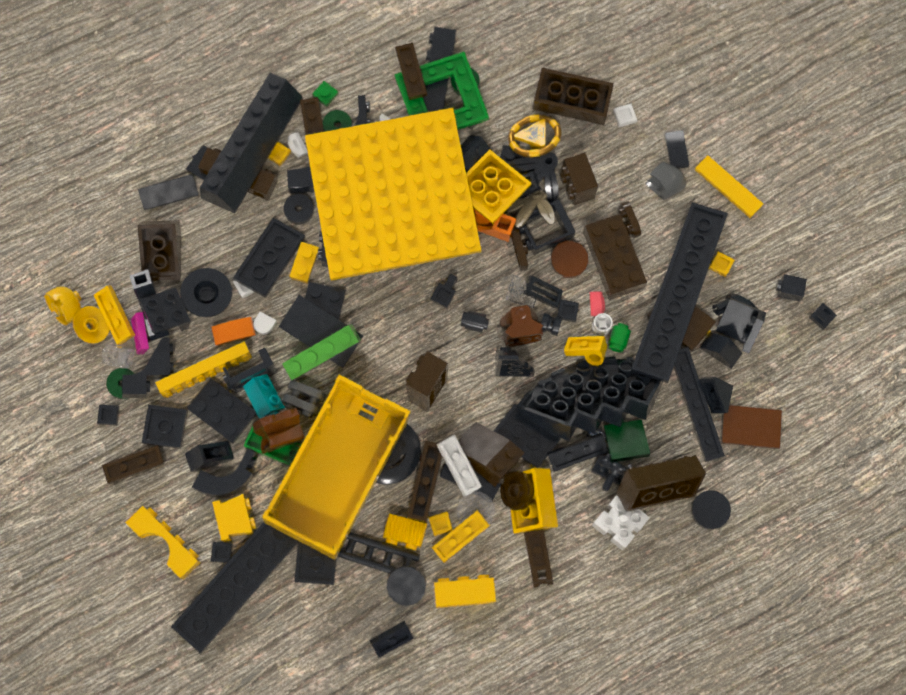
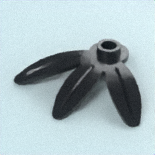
(541, 170)

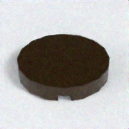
(517, 490)

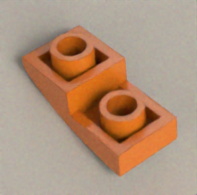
(233, 330)

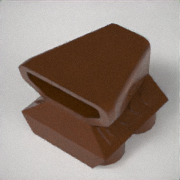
(521, 327)
(279, 430)

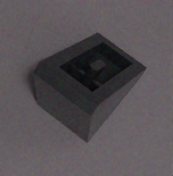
(722, 349)
(717, 394)

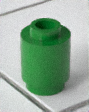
(619, 338)

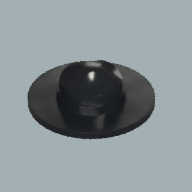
(206, 292)

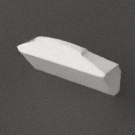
(296, 145)

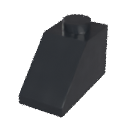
(209, 455)

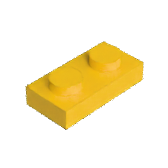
(304, 262)

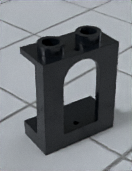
(238, 381)

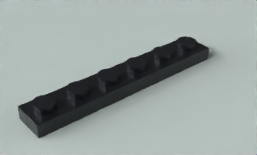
(697, 406)

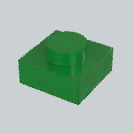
(325, 93)

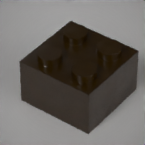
(578, 179)

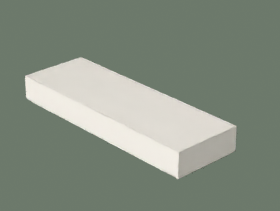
(459, 465)

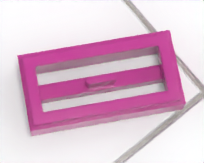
(140, 337)

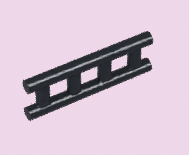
(371, 545)

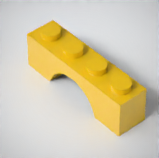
(180, 560)

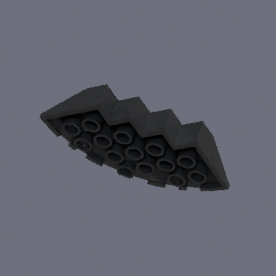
(588, 395)

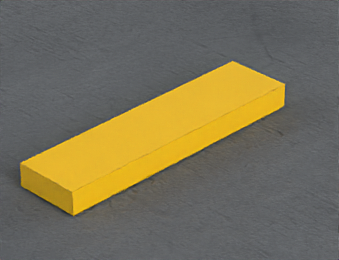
(728, 186)

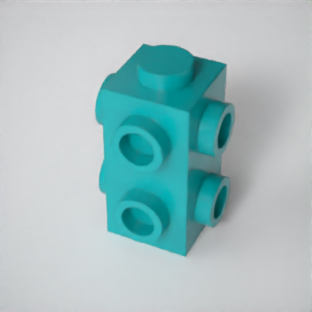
(263, 396)

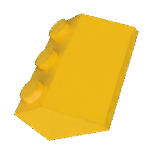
(542, 509)

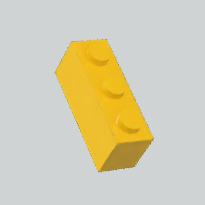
(464, 591)

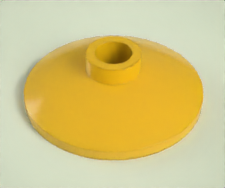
(93, 317)

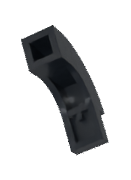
(144, 287)
(227, 485)

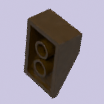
(160, 249)
(489, 452)

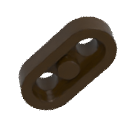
(632, 225)

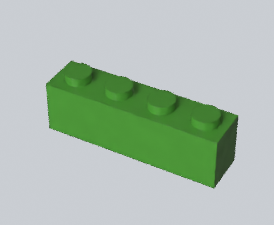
(321, 352)

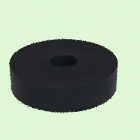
(302, 216)

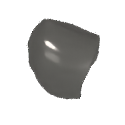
(666, 180)

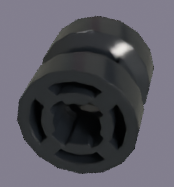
(546, 322)

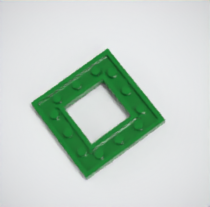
(458, 68)

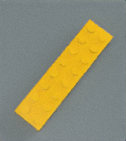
(200, 371)

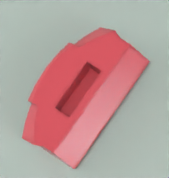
(597, 303)

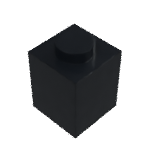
(791, 287)

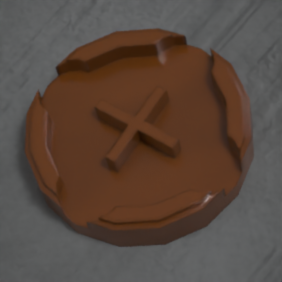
(569, 259)

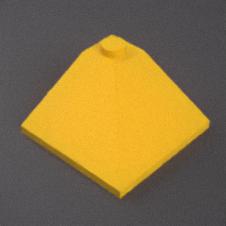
(494, 186)

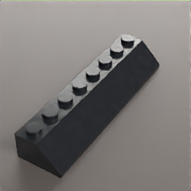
(251, 144)

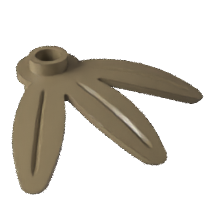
(536, 199)

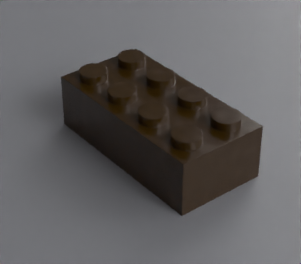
(573, 96)
(614, 257)
(426, 381)
(661, 483)

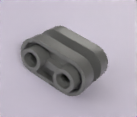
(309, 408)

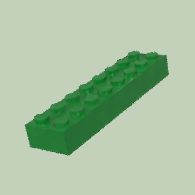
(282, 455)

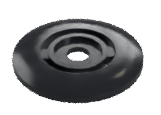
(410, 447)

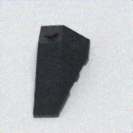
(511, 364)

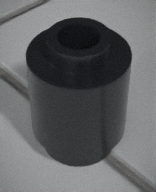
(474, 321)

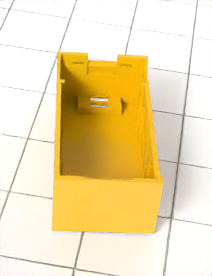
(336, 468)

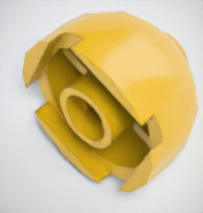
(64, 303)

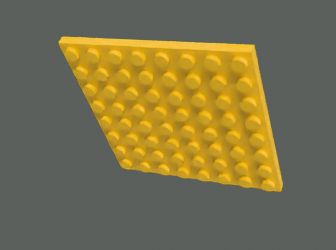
(392, 194)

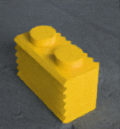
(404, 531)

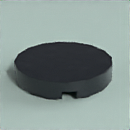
(711, 510)
(406, 585)

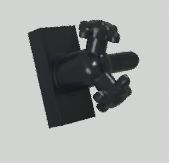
(611, 471)

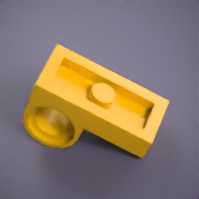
(591, 347)

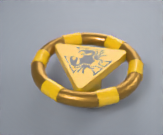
(534, 135)

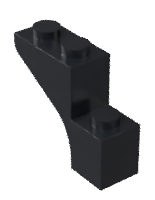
(157, 368)

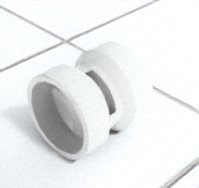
(605, 323)

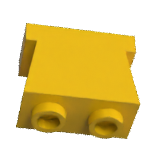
(234, 517)

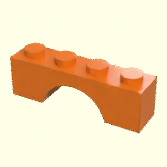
(501, 228)

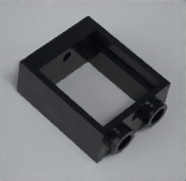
(564, 222)

